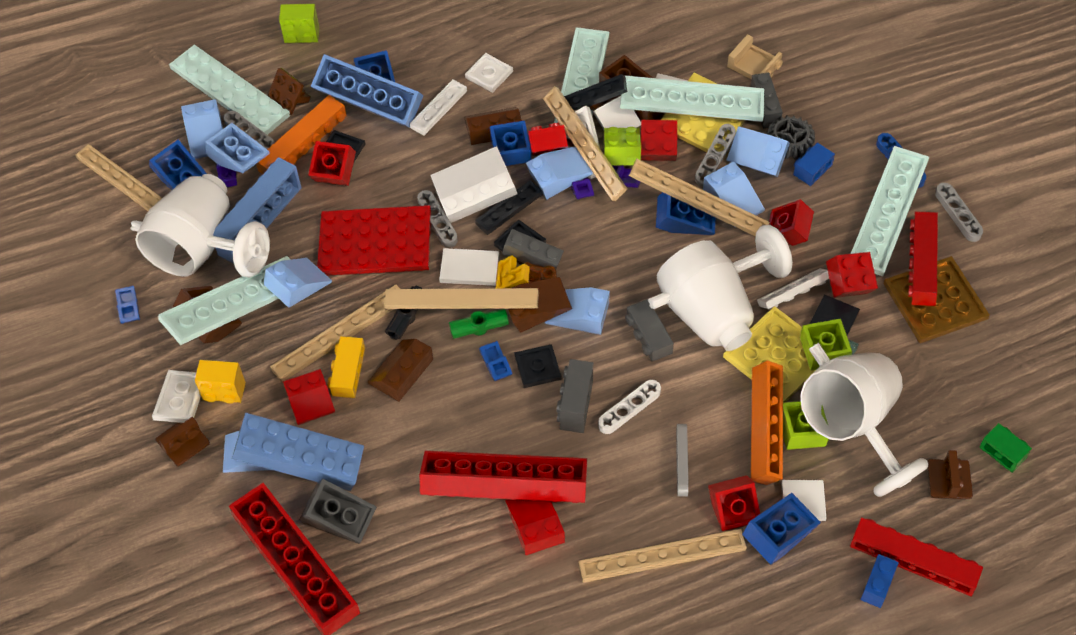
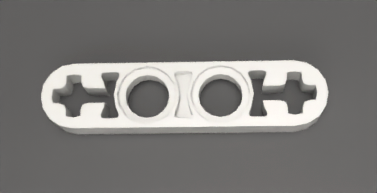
(631, 408)

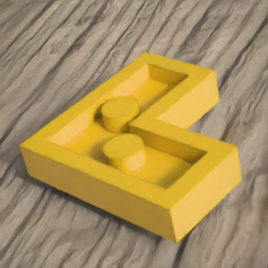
(509, 275)

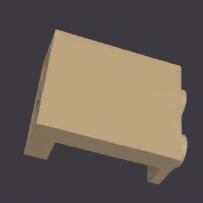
(751, 60)

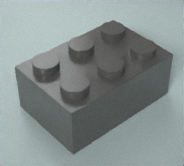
(575, 396)

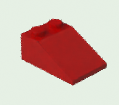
(536, 524)

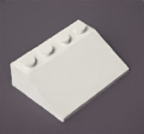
(473, 184)

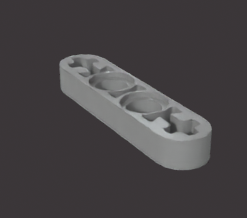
(251, 131)
(716, 155)
(962, 210)
(440, 217)
(682, 460)

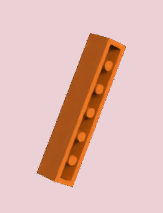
(304, 134)
(767, 423)

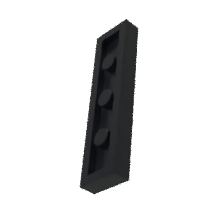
(597, 92)
(508, 208)

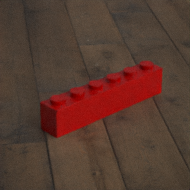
(924, 258)
(917, 556)

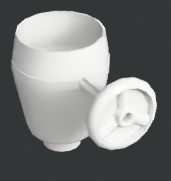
(189, 219)
(708, 292)
(855, 398)

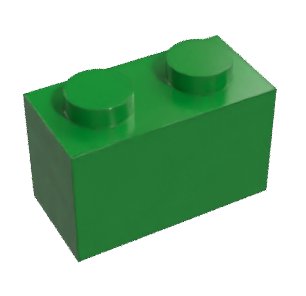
(1005, 447)

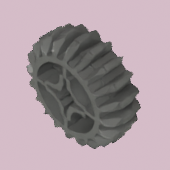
(796, 132)

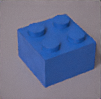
(511, 142)

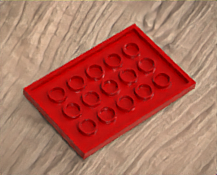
(374, 240)

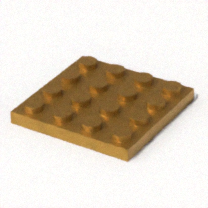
(955, 303)

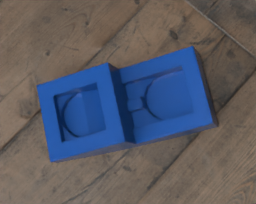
(127, 304)
(495, 361)

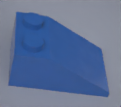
(377, 64)
(175, 165)
(682, 218)
(780, 528)

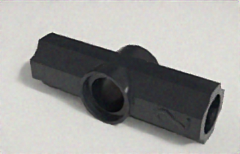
(401, 321)

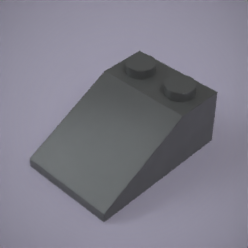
(338, 512)

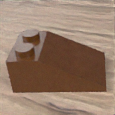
(551, 303)

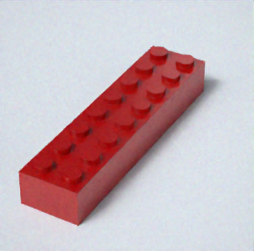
(503, 476)
(294, 560)

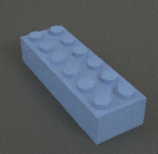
(367, 90)
(261, 202)
(297, 451)

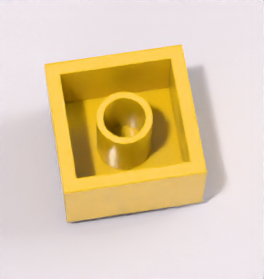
(220, 381)

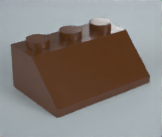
(479, 124)
(217, 334)
(402, 368)

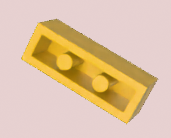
(346, 367)

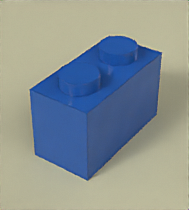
(813, 164)
(879, 581)

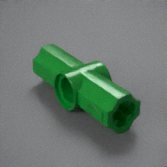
(488, 321)

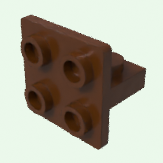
(287, 91)
(182, 441)
(950, 477)

